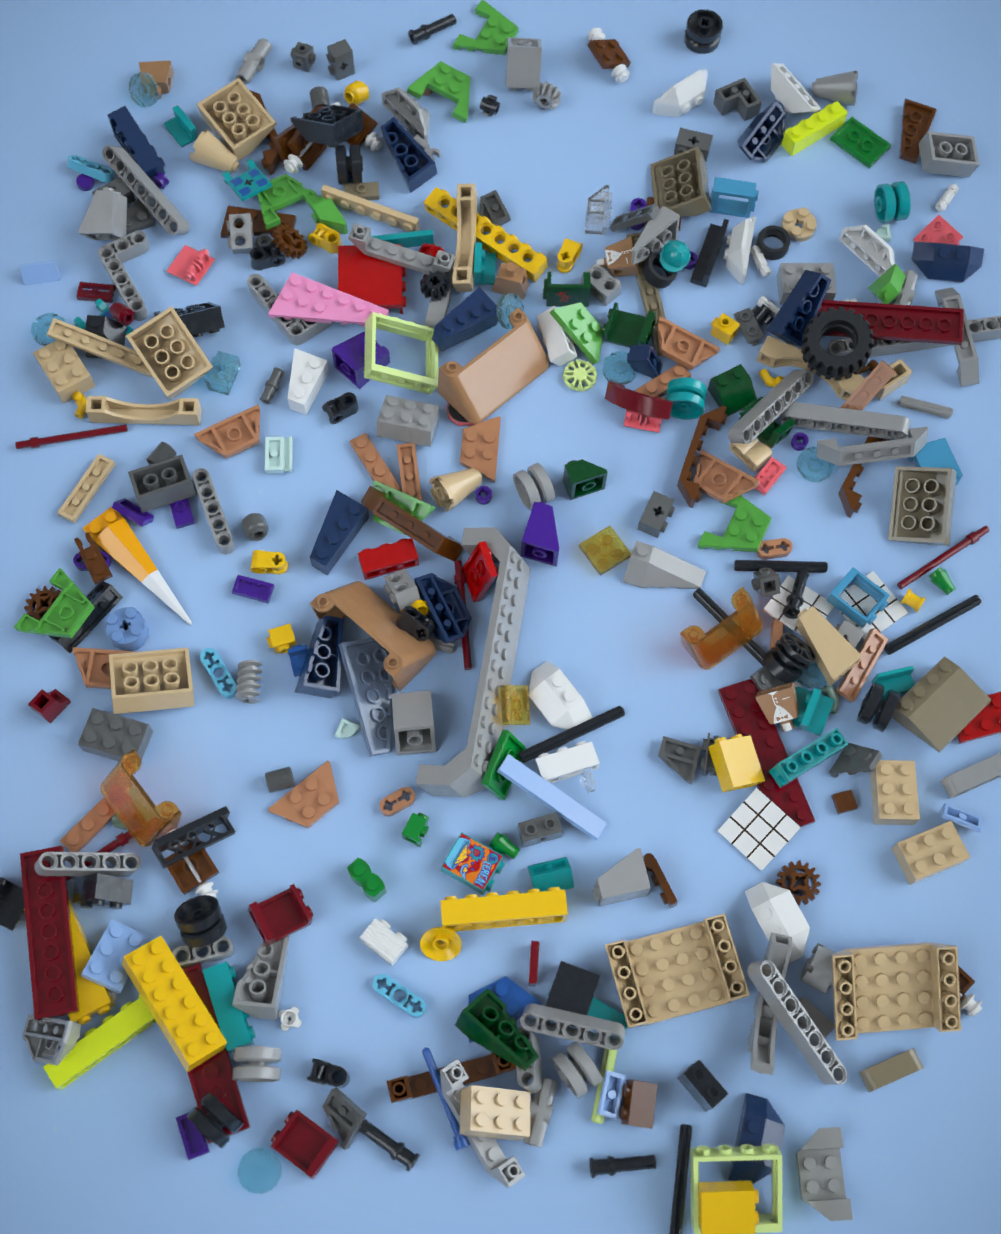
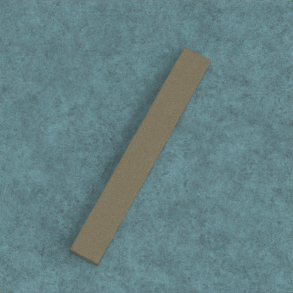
(650, 297)

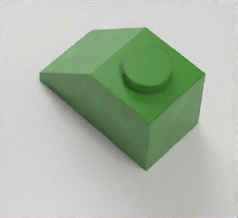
(329, 215)
(888, 285)

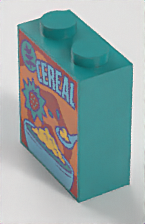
(473, 864)

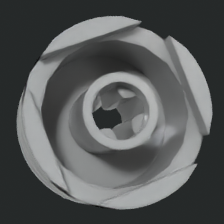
(818, 969)

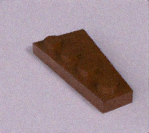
(915, 124)

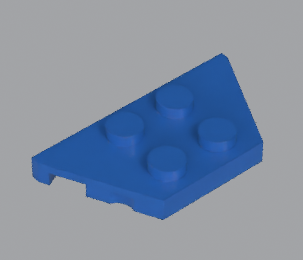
(511, 994)

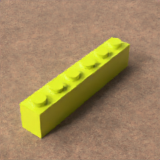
(101, 1042)

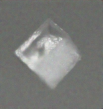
(599, 212)

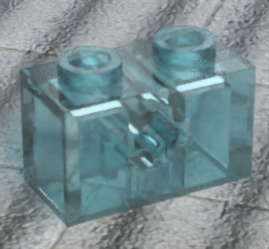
(223, 374)

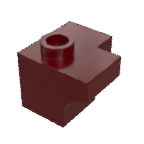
(49, 704)

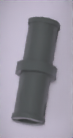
(272, 385)

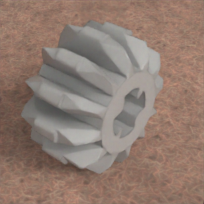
(546, 96)

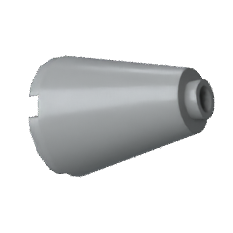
(837, 87)

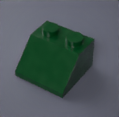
(732, 389)
(583, 478)

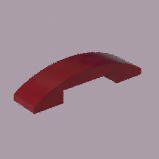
(638, 402)

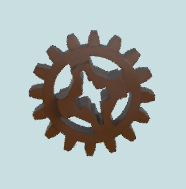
(289, 241)
(41, 600)
(792, 877)

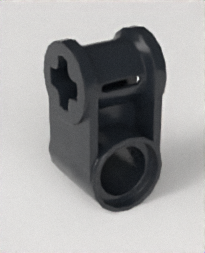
(265, 257)
(339, 408)
(414, 623)
(324, 1073)

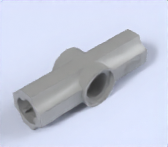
(254, 61)
(907, 291)
(541, 1112)

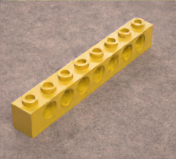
(534, 269)

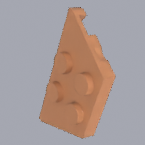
(683, 345)
(233, 433)
(480, 447)
(721, 479)
(95, 666)
(309, 799)

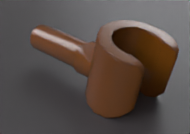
(870, 366)

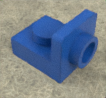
(297, 658)

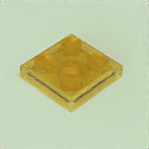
(605, 550)
(514, 705)

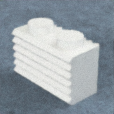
(384, 941)

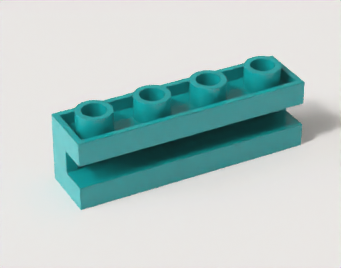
(808, 757)
(230, 1019)

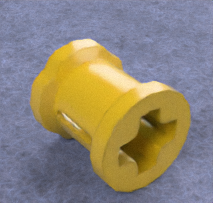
(912, 600)

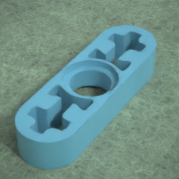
(90, 168)
(218, 665)
(384, 991)

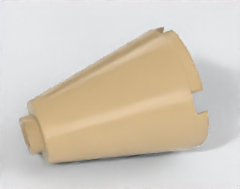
(213, 153)
(454, 487)

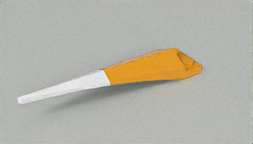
(118, 540)

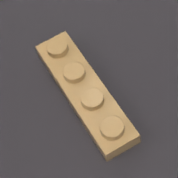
(86, 488)

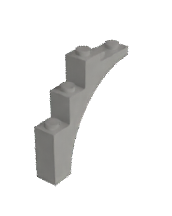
(763, 1030)

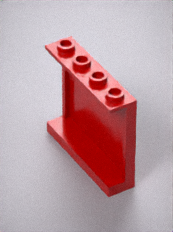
(371, 278)

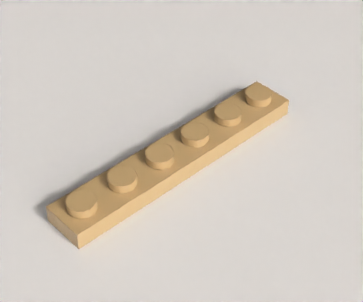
(371, 209)
(97, 346)

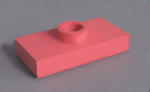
(769, 475)

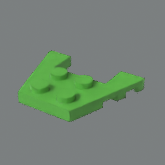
(493, 35)
(448, 83)
(283, 193)
(744, 530)
(64, 615)

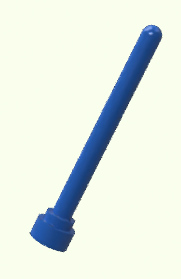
(460, 1141)

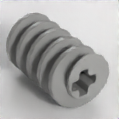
(247, 681)

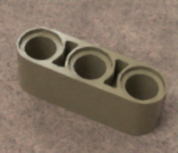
(891, 1070)

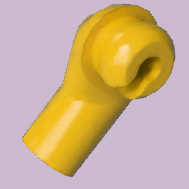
(768, 380)
(81, 401)

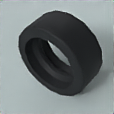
(777, 232)
(653, 277)

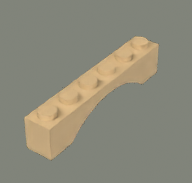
(466, 235)
(780, 354)
(177, 412)

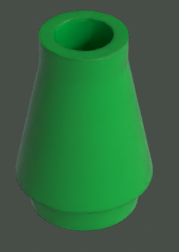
(942, 580)
(503, 845)

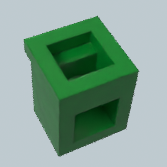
(416, 828)

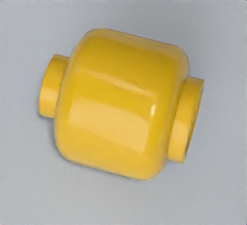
(356, 92)

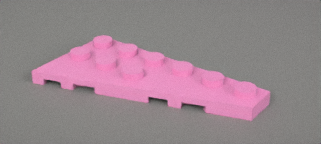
(320, 303)

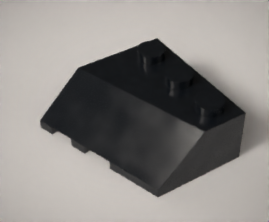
(330, 125)
(201, 318)

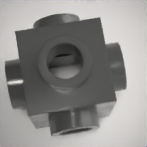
(303, 56)
(766, 582)

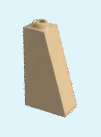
(831, 649)

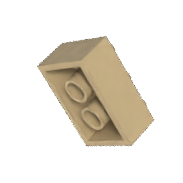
(64, 369)
(894, 793)
(930, 852)
(495, 1113)

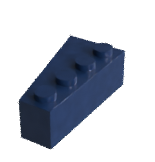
(135, 142)
(408, 155)
(800, 307)
(466, 320)
(338, 530)
(322, 664)

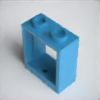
(733, 188)
(867, 586)

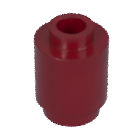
(121, 313)

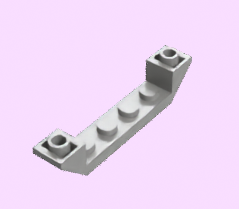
(399, 255)
(966, 353)
(872, 452)
(488, 1151)

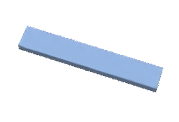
(551, 797)

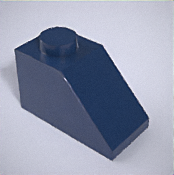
(644, 360)

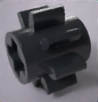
(489, 105)
(762, 314)

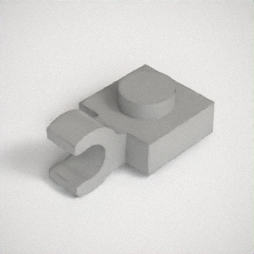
(425, 145)

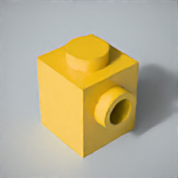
(724, 328)
(281, 638)

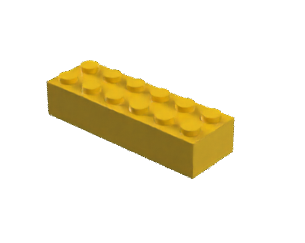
(504, 910)
(174, 1003)

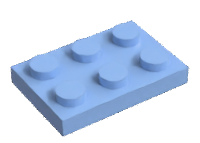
(106, 961)

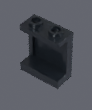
(572, 989)
(702, 1086)

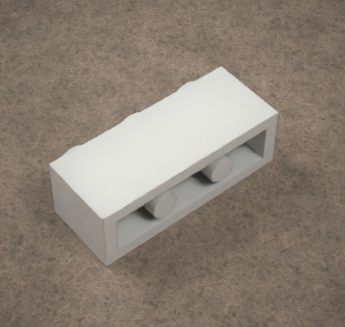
(557, 341)
(567, 762)

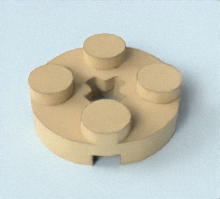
(803, 217)

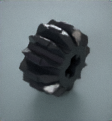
(435, 285)

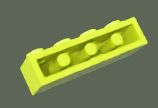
(814, 128)

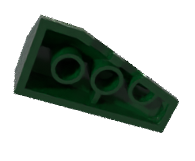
(491, 1027)

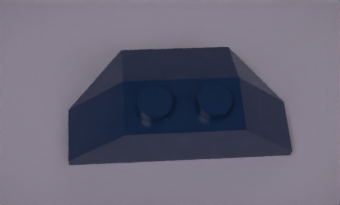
(764, 134)
(947, 261)
(444, 607)
(757, 1126)

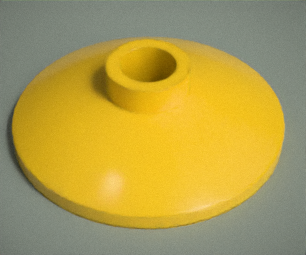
(440, 944)

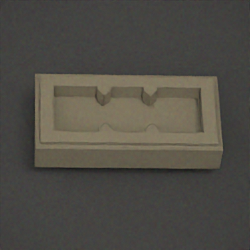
(365, 190)

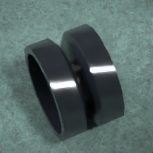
(703, 31)
(349, 164)
(875, 705)
(200, 921)
(212, 1123)

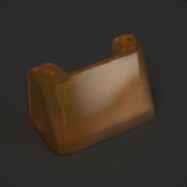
(726, 637)
(134, 806)

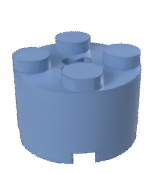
(125, 619)

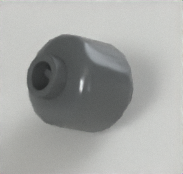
(255, 526)

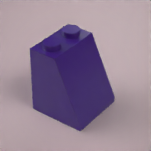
(350, 358)
(540, 535)

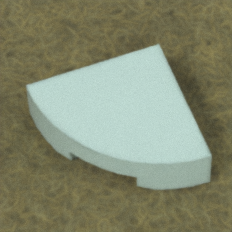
(884, 232)
(346, 729)

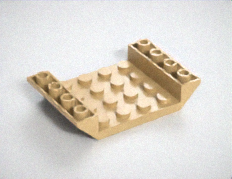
(677, 972)
(896, 988)

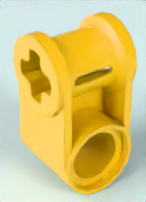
(325, 238)
(568, 255)
(268, 562)

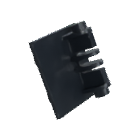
(10, 903)

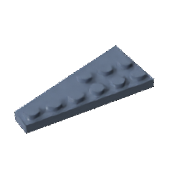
(370, 690)

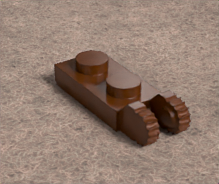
(94, 560)
(659, 878)

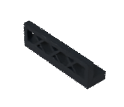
(709, 254)
(104, 599)
(190, 830)

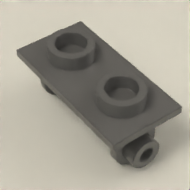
(749, 326)
(707, 763)

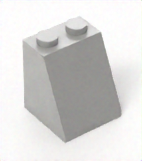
(523, 63)
(105, 216)
(413, 722)
(623, 881)

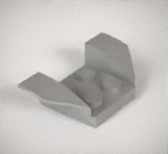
(822, 1174)

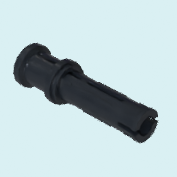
(426, 31)
(795, 599)
(396, 1150)
(612, 1165)

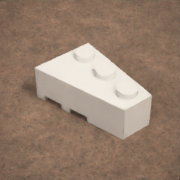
(306, 380)

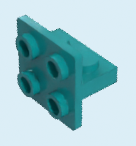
(484, 266)
(812, 710)

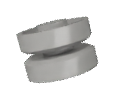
(533, 485)
(257, 1059)
(574, 1071)

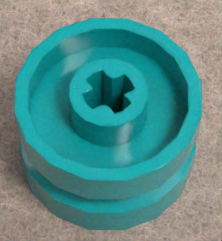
(892, 202)
(687, 397)

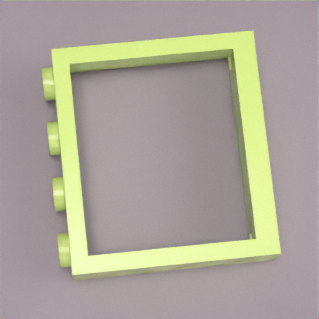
(394, 376)
(767, 1222)

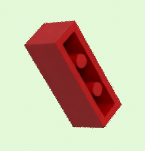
(388, 558)

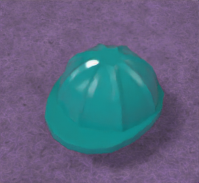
(674, 256)

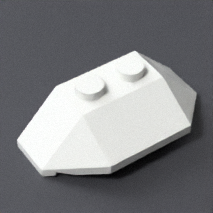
(791, 92)
(682, 96)
(868, 247)
(739, 249)
(557, 697)
(779, 914)

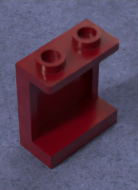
(281, 915)
(304, 1143)

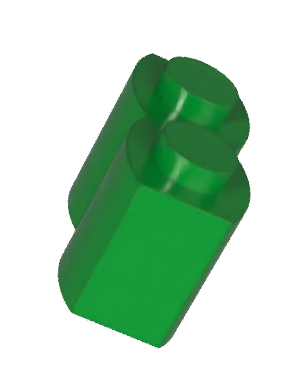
(362, 876)

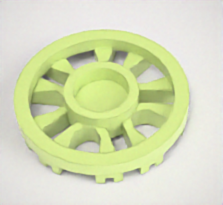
(579, 375)

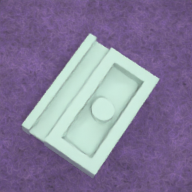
(278, 454)

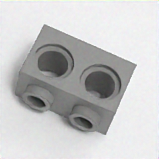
(244, 233)
(600, 286)
(401, 589)

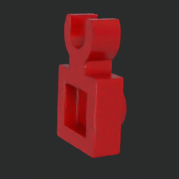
(430, 249)

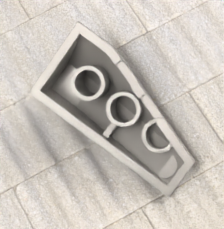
(655, 234)
(657, 568)
(262, 983)

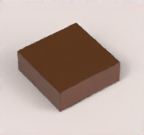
(844, 802)

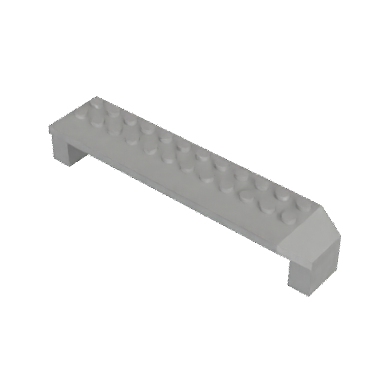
(465, 771)

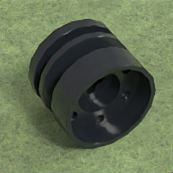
(788, 658)

